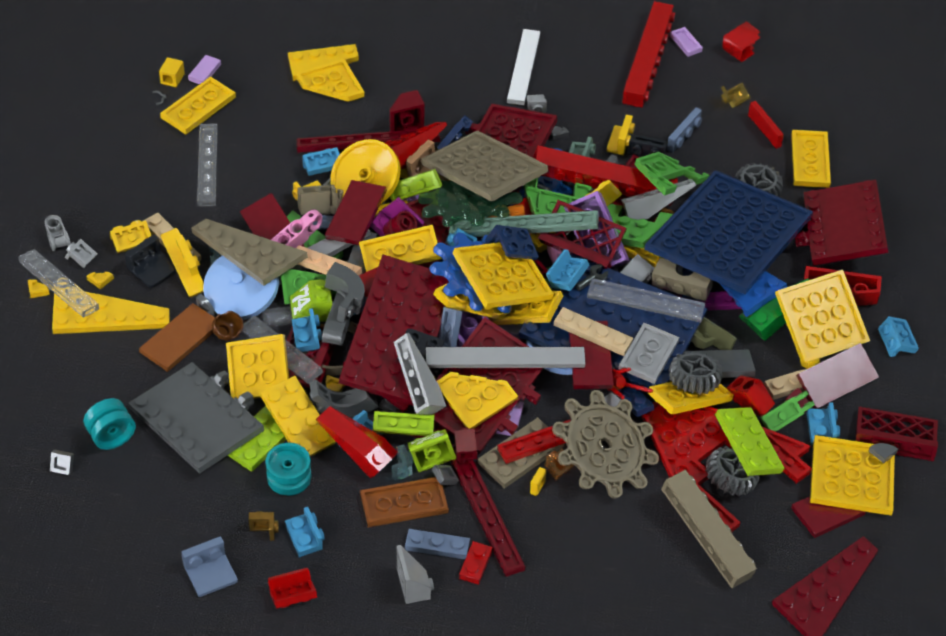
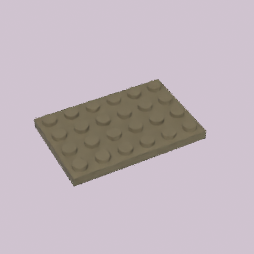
(485, 165)

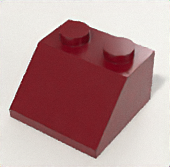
(407, 112)

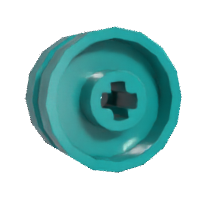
(109, 423)
(288, 469)

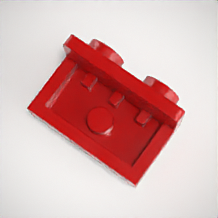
(291, 588)

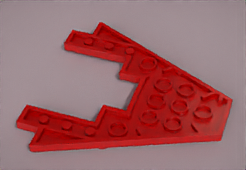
(693, 435)

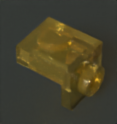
(735, 95)

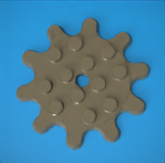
(625, 441)

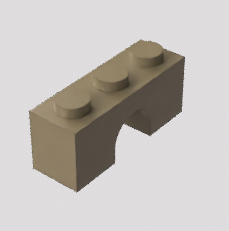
(666, 277)

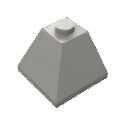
(413, 578)

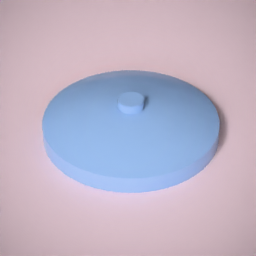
(236, 291)

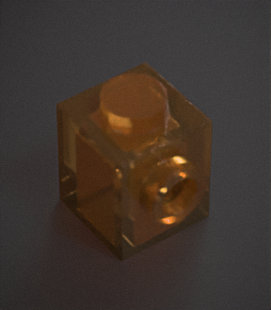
(554, 467)

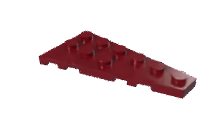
(822, 594)

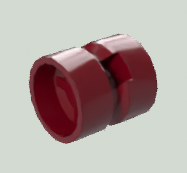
(401, 222)

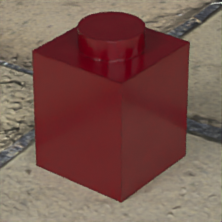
(465, 444)

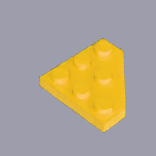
(332, 80)
(461, 303)
(475, 397)

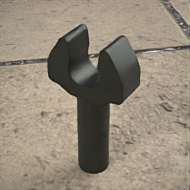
(594, 270)

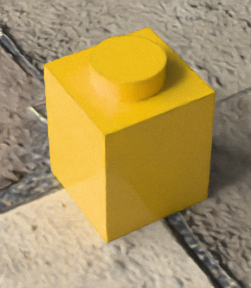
(171, 72)

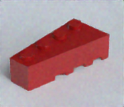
(864, 287)

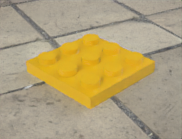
(256, 364)

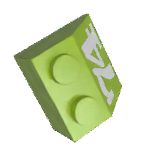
(309, 296)
(431, 450)

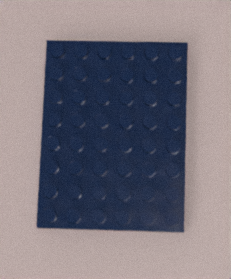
(729, 231)
(619, 317)

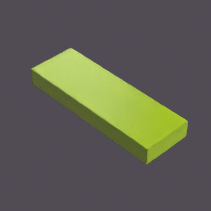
(416, 185)
(403, 423)

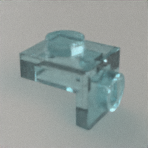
(404, 467)

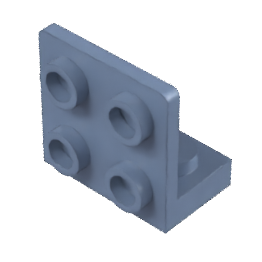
(208, 567)

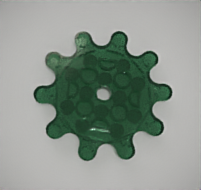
(454, 204)

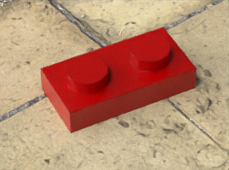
(475, 562)

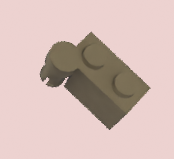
(320, 198)

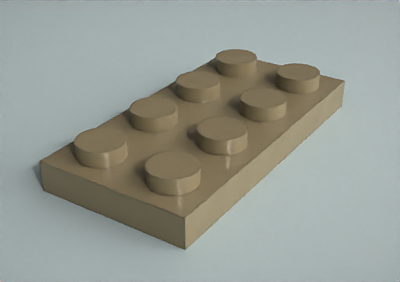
(508, 473)

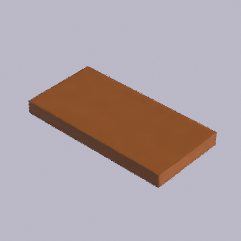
(179, 337)
(403, 501)

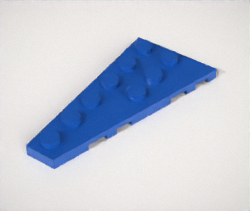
(758, 295)

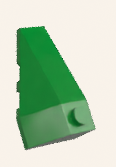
(766, 319)

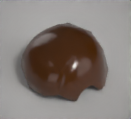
(227, 326)

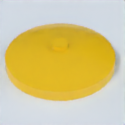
(369, 163)

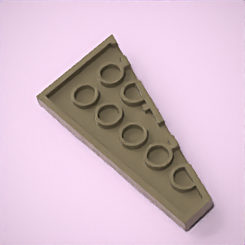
(253, 254)

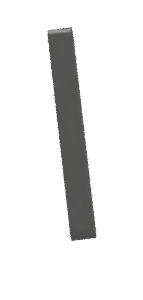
(335, 331)

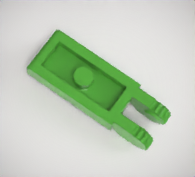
(785, 412)

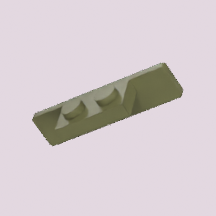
(712, 334)

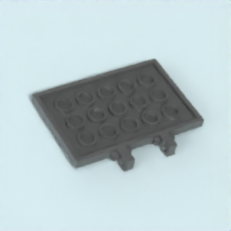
(198, 416)

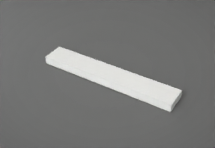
(523, 67)

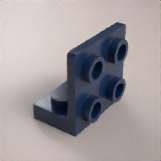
(514, 241)

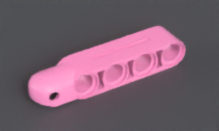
(305, 224)

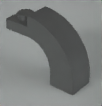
(350, 286)
(347, 402)

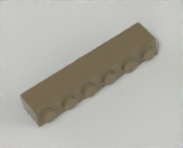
(709, 528)

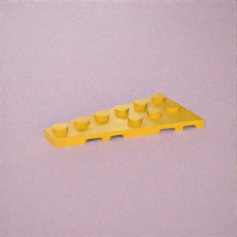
(113, 315)

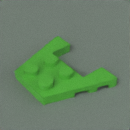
(661, 168)
(544, 201)
(637, 231)

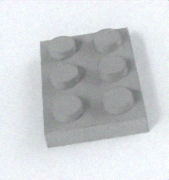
(649, 353)

